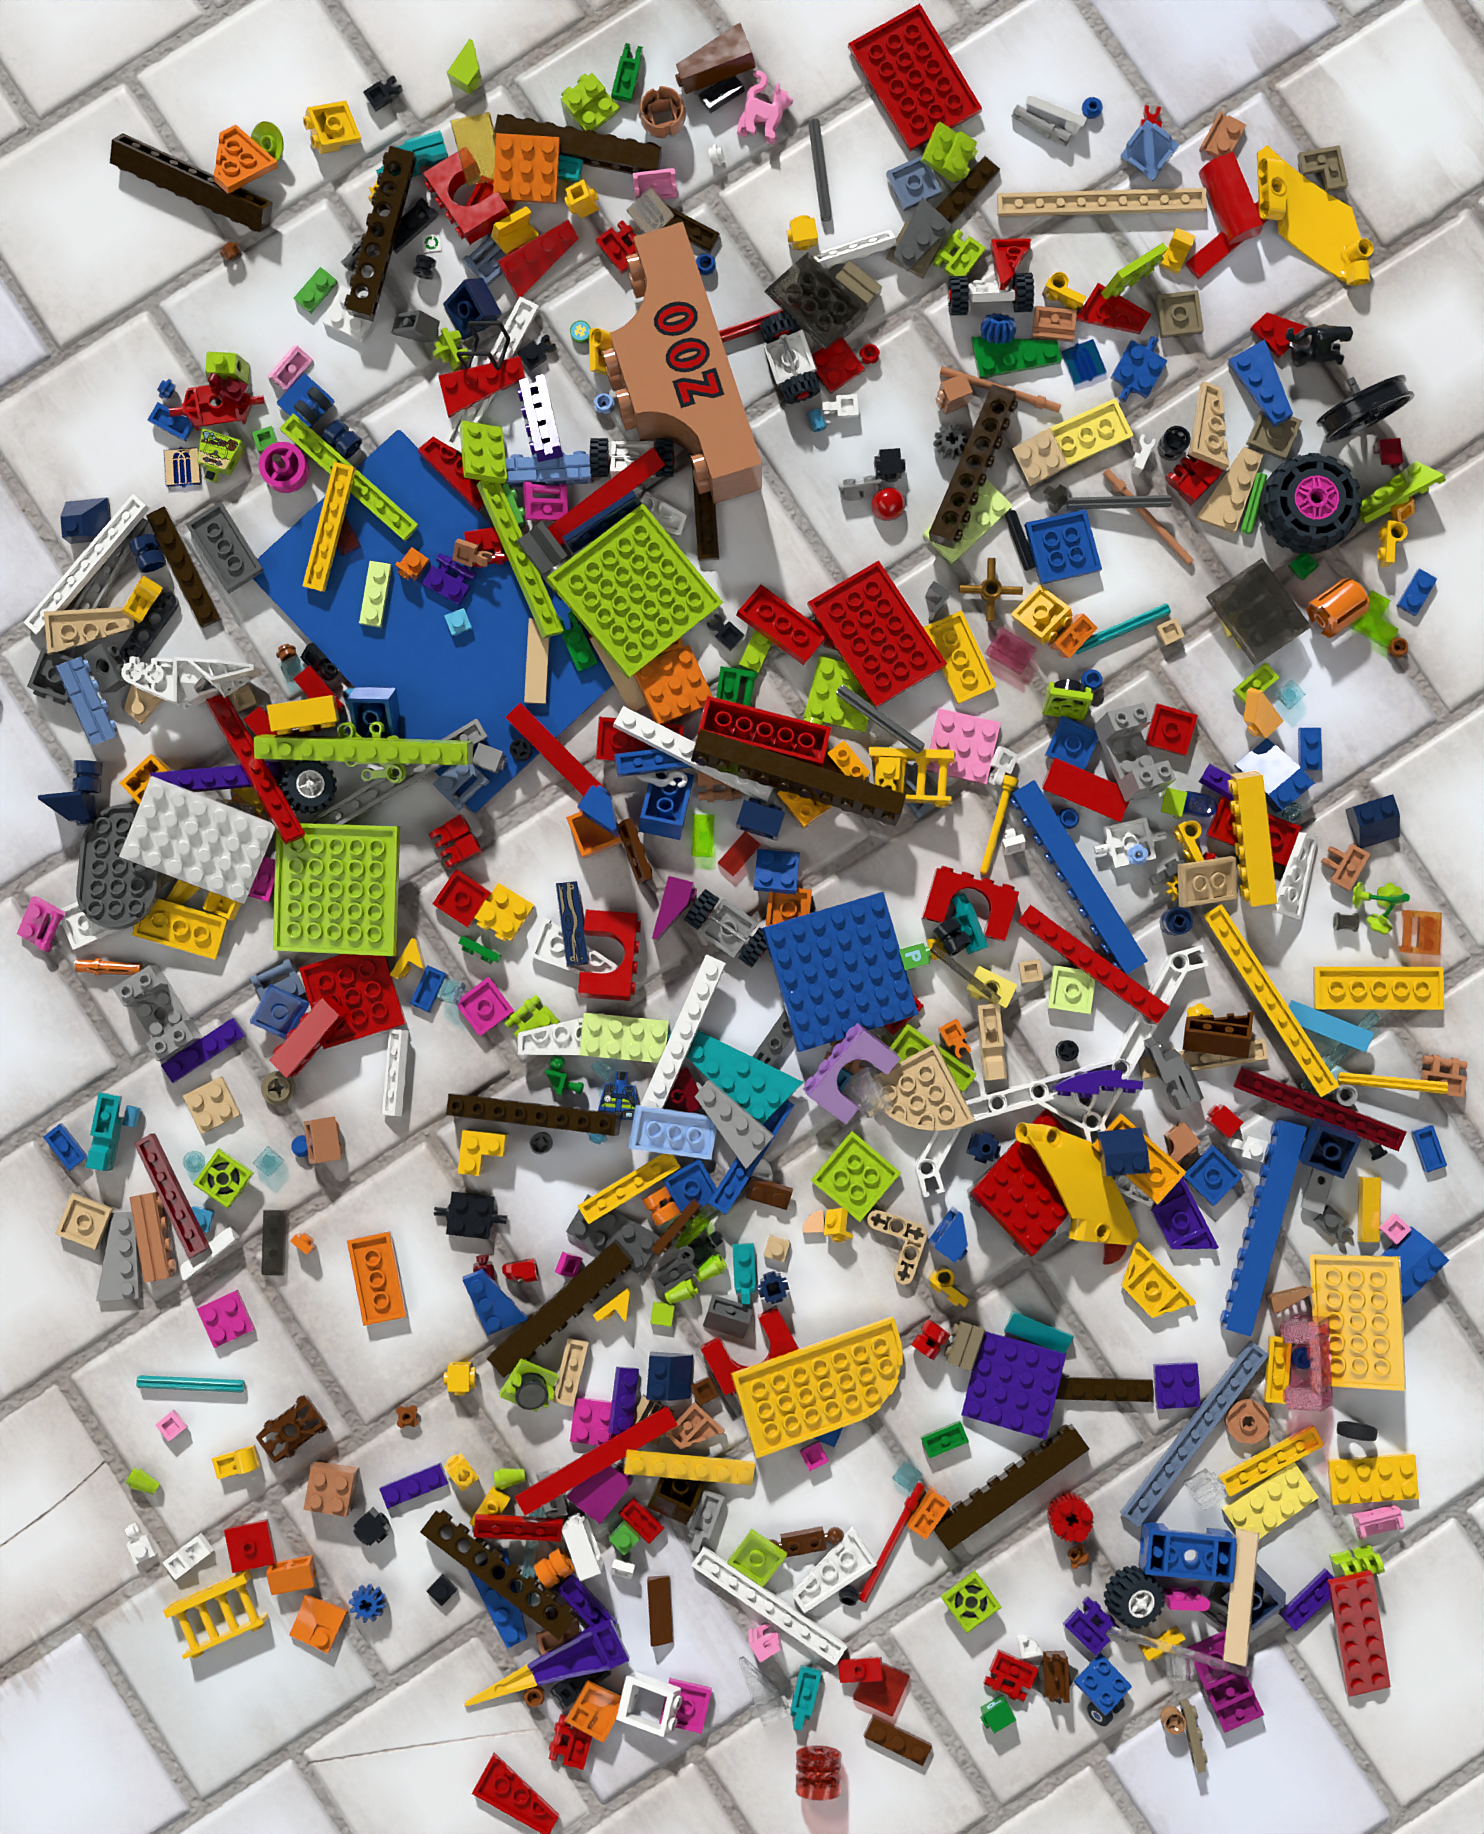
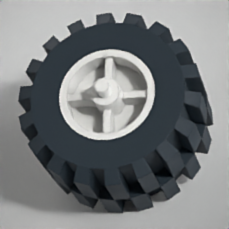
(308, 786)
(1134, 1597)

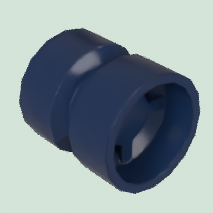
(342, 439)
(147, 553)
(87, 776)
(1176, 921)

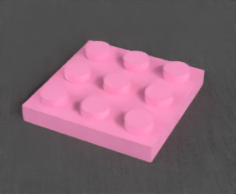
(971, 740)

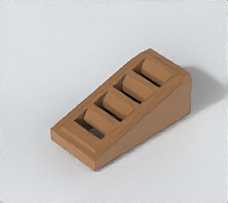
(1283, 1299)

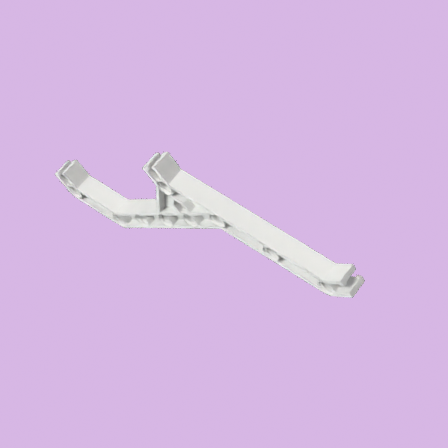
(1066, 1107)

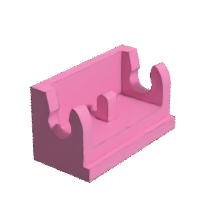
(661, 181)
(1377, 1520)
(763, 1645)

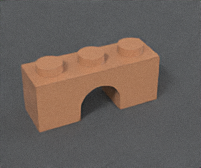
(1181, 1141)

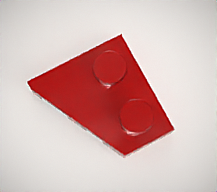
(1273, 330)

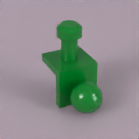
(558, 1079)

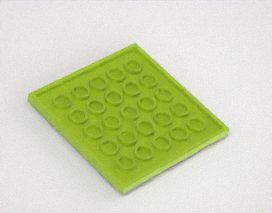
(634, 590)
(337, 890)

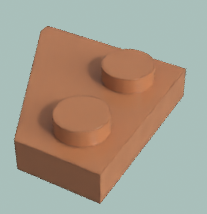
(693, 1427)

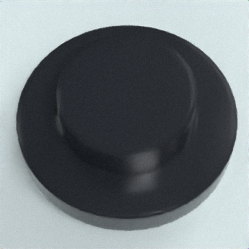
(849, 1595)

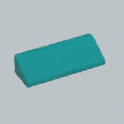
(1038, 1332)

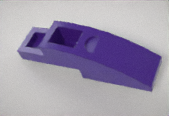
(1089, 1082)

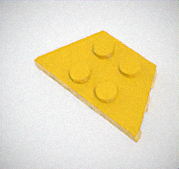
(1152, 1285)

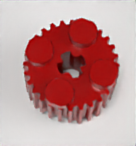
(1079, 1526)

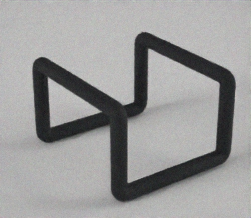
(473, 353)

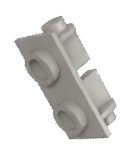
(851, 488)

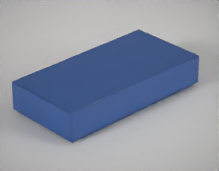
(428, 988)
(1428, 1148)

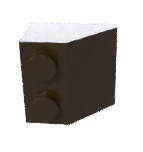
(676, 1498)

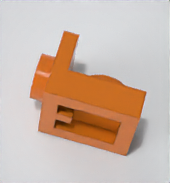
(412, 564)

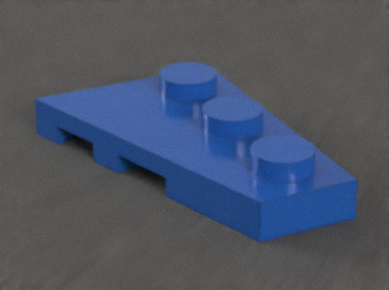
(491, 1303)

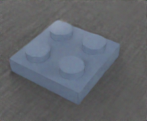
(912, 182)

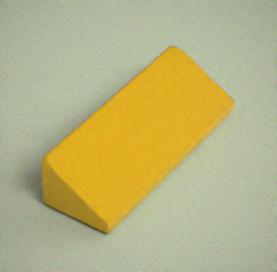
(1369, 1209)

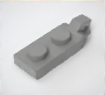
(705, 1518)

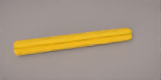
(1392, 1083)

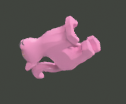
(761, 112)

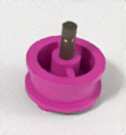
(284, 467)

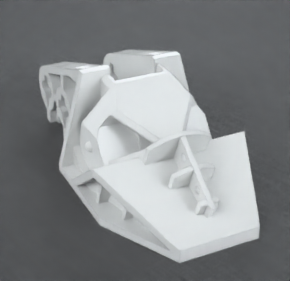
(188, 679)

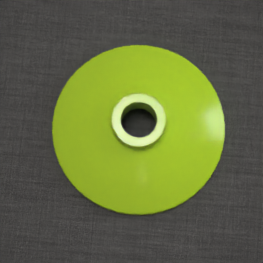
(269, 138)

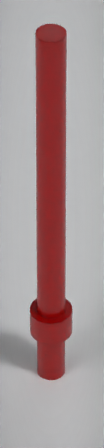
(910, 1504)

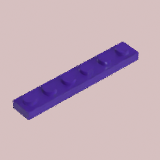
(214, 778)

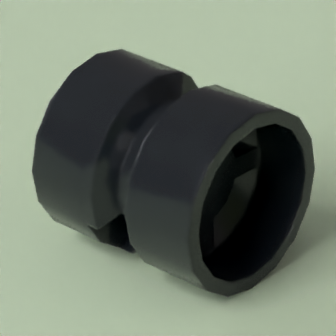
(1173, 443)
(946, 932)

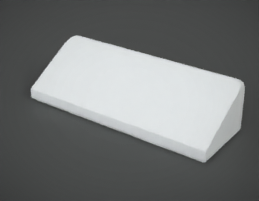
(217, 1247)

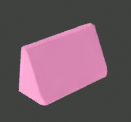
(290, 368)

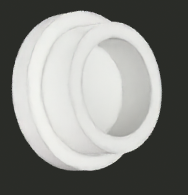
(716, 155)

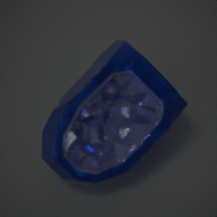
(1199, 805)

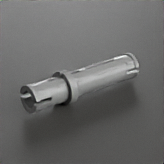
(1036, 122)

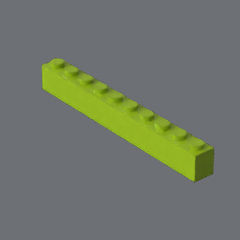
(363, 749)

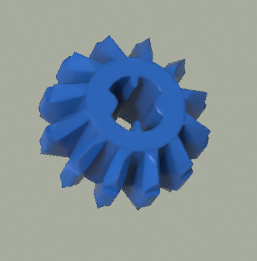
(998, 328)
(365, 1610)

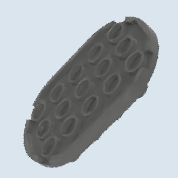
(108, 887)

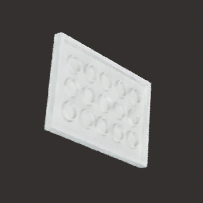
(197, 840)

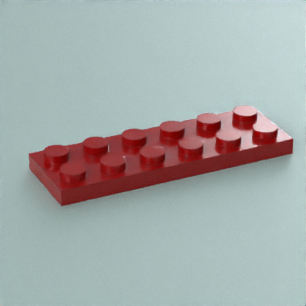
(1359, 1633)

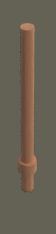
(1038, 402)
(1120, 487)

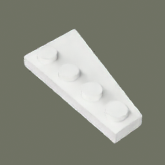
(551, 1039)
(834, 1571)

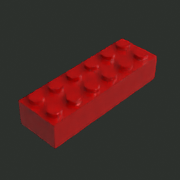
(766, 730)

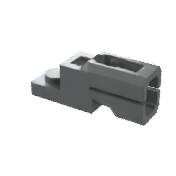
(1175, 1072)

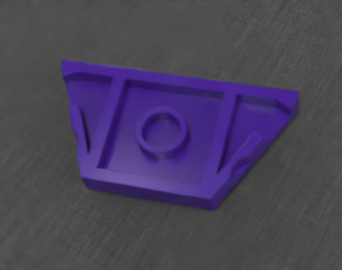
(1182, 1220)

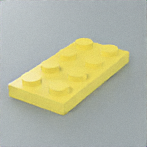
(1092, 432)
(1271, 1501)

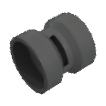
(538, 1144)

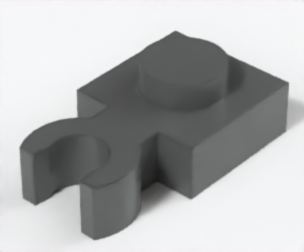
(1171, 868)
(1332, 1223)

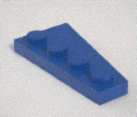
(1260, 378)
(505, 1615)

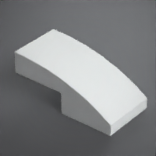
(1131, 1190)
(188, 1556)

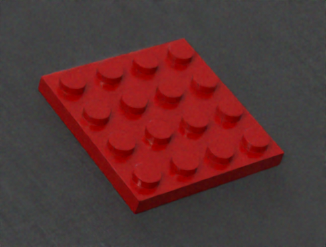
(361, 988)

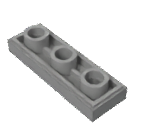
(1315, 1193)

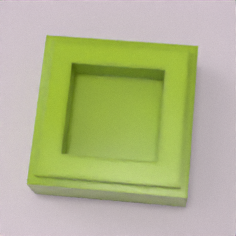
(662, 1314)

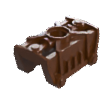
(289, 1418)

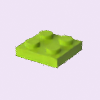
(757, 1557)

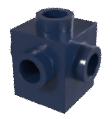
(975, 1147)
(773, 1296)

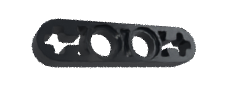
(146, 625)

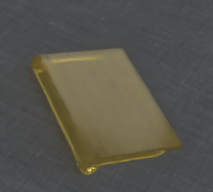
(476, 147)

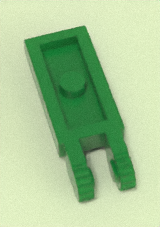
(627, 75)
(578, 645)

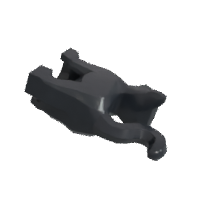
(1321, 346)

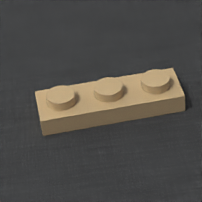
(570, 1371)

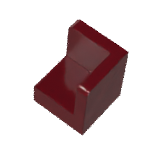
(1390, 451)

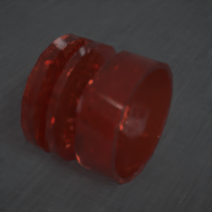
(818, 1772)

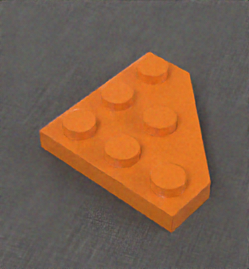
(240, 160)

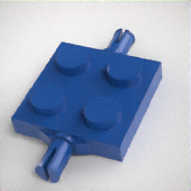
(1138, 369)

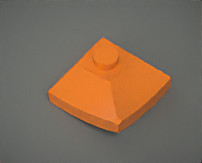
(318, 1623)
(595, 1711)

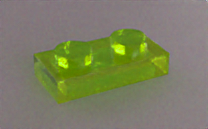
(702, 836)

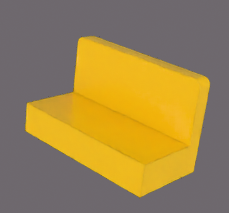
(514, 231)

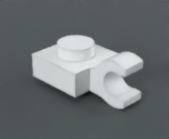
(845, 406)
(1139, 459)
(1003, 762)
(1250, 1148)
(140, 1546)

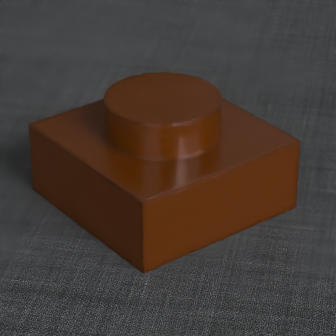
(704, 1390)

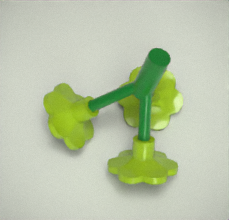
(1387, 896)

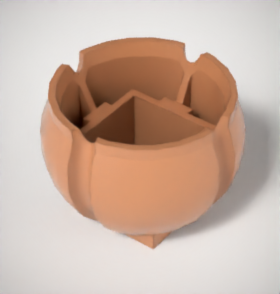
(661, 101)

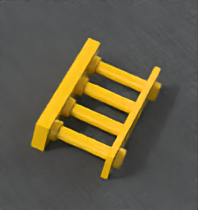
(943, 759)
(199, 1600)

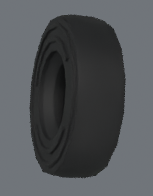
(1357, 1431)

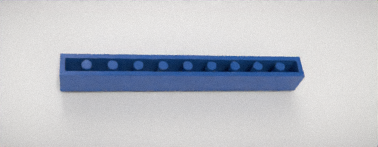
(1078, 878)
(1263, 1227)

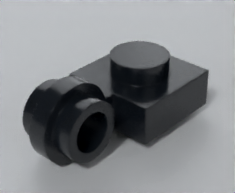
(315, 657)
(701, 1249)

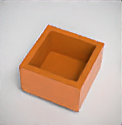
(589, 836)

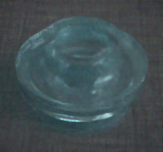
(1292, 813)
(187, 1161)

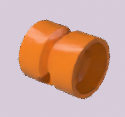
(664, 1213)
(552, 1569)

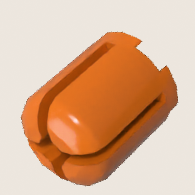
(1339, 606)

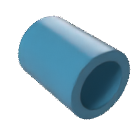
(816, 420)
(131, 1116)

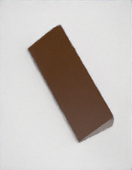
(659, 1610)

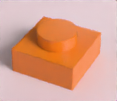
(303, 1242)

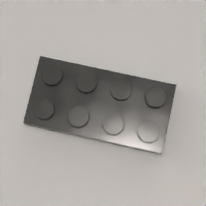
(225, 547)
(612, 1226)

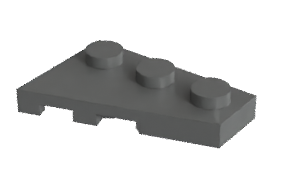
(921, 234)

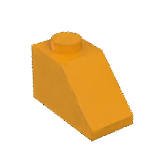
(1260, 714)

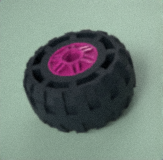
(1310, 503)

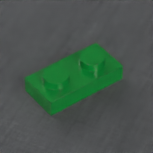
(487, 955)
(944, 1439)

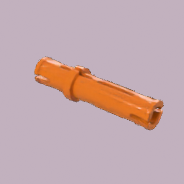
(107, 967)

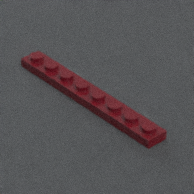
(1320, 1108)

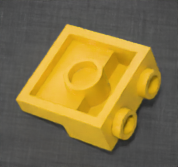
(331, 126)
(1042, 615)
(504, 913)

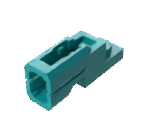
(428, 151)
(105, 1132)

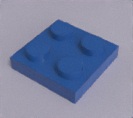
(1072, 743)
(776, 871)
(279, 1011)
(1212, 1175)
(690, 1183)

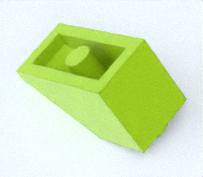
(465, 69)

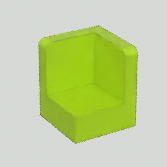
(1173, 802)

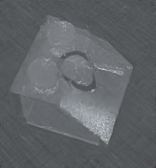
(870, 1092)

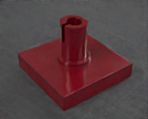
(683, 1093)

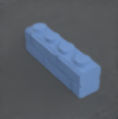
(564, 470)
(85, 700)

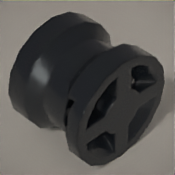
(424, 267)
(519, 746)
(1070, 1049)

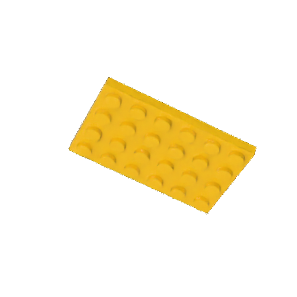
(1364, 1318)

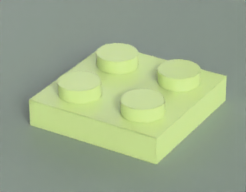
(1071, 990)

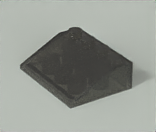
(817, 301)
(1258, 612)

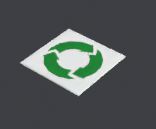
(431, 242)

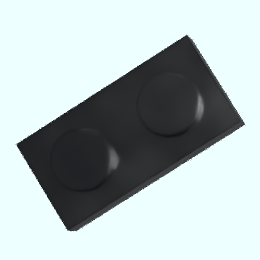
(721, 93)

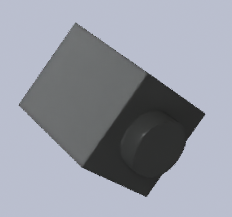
(416, 326)

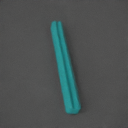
(1125, 627)
(187, 1383)

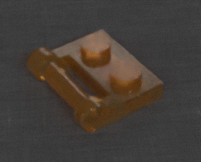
(1428, 932)

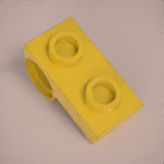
(1065, 295)
(598, 341)
(1386, 551)
(141, 599)
(1191, 850)
(954, 1295)
(236, 1462)
(492, 1504)

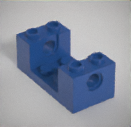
(1164, 1552)

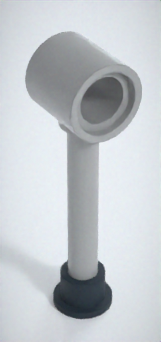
(1352, 1095)

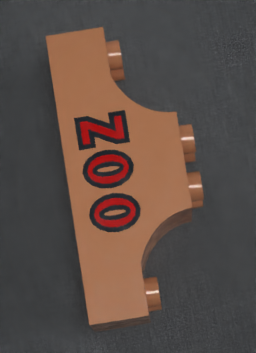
(678, 370)

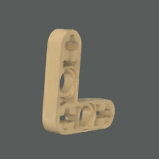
(909, 1241)

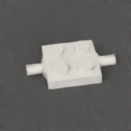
(1125, 835)

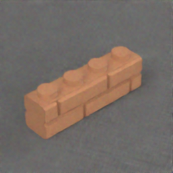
(152, 1237)

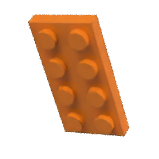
(376, 1278)

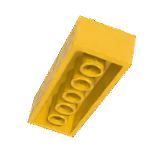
(1253, 838)

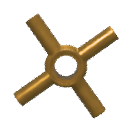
(991, 581)

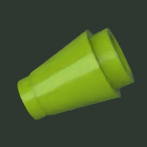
(711, 1268)
(683, 1291)
(508, 1477)
(142, 1481)

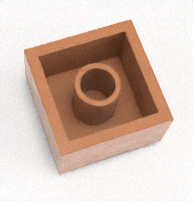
(331, 1488)

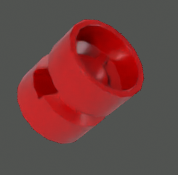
(936, 1334)

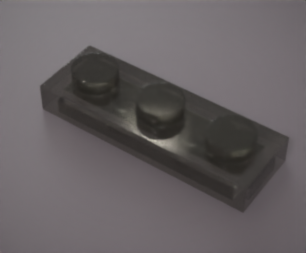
(273, 1242)

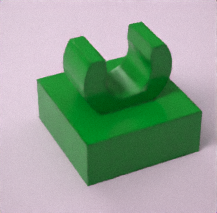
(1303, 566)

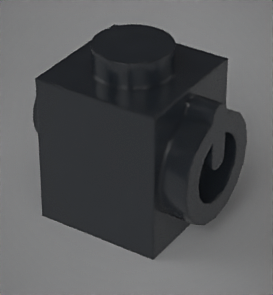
(889, 465)
(371, 1527)

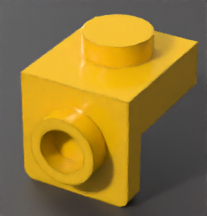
(221, 905)
(836, 1225)

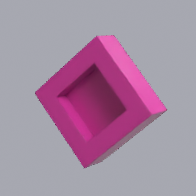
(568, 1264)
(814, 1455)

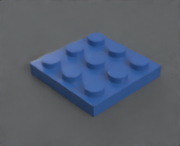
(1063, 547)

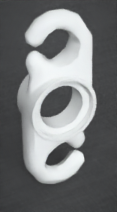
(671, 775)

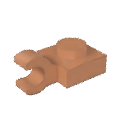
(467, 554)

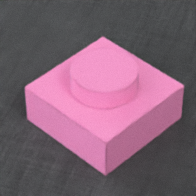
(1395, 1228)
(171, 1425)

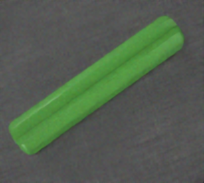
(1253, 504)

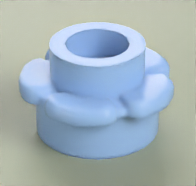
(603, 398)
(1133, 859)

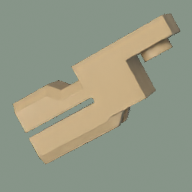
(991, 1042)

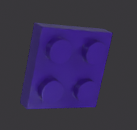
(1176, 1385)

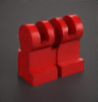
(1192, 487)
(465, 842)

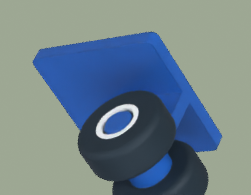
(306, 401)
(1104, 1689)

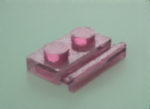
(1010, 651)

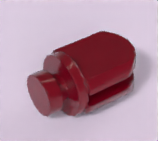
(483, 1263)

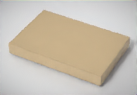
(1207, 881)

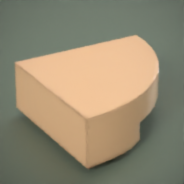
(814, 1222)

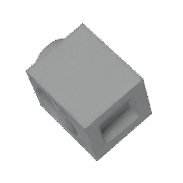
(489, 758)

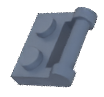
(488, 267)
(457, 777)
(931, 789)
(290, 984)

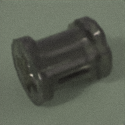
(1348, 922)

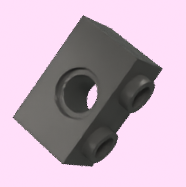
(106, 667)

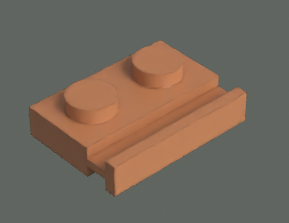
(1222, 135)
(1054, 324)

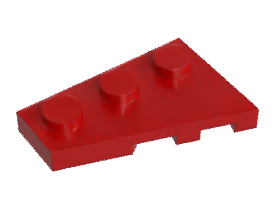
(1113, 313)

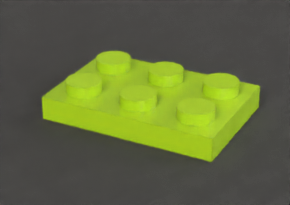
(1131, 274)
(483, 452)

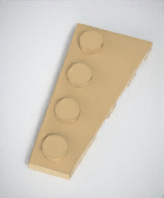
(1208, 427)
(1229, 498)
(79, 627)

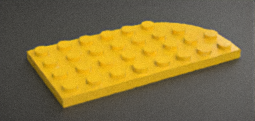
(819, 1386)

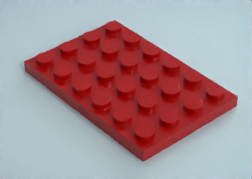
(914, 76)
(876, 634)
(1022, 1193)

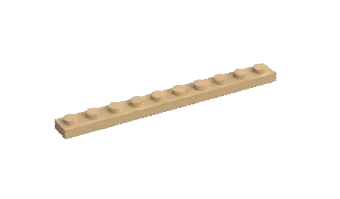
(1101, 202)

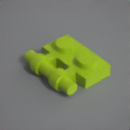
(965, 257)
(540, 1019)

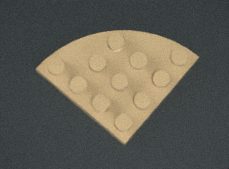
(926, 1093)

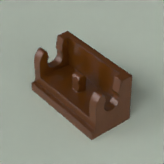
(1056, 1676)

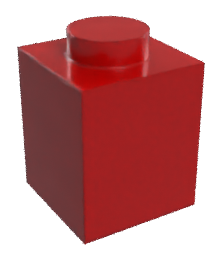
(1223, 1120)

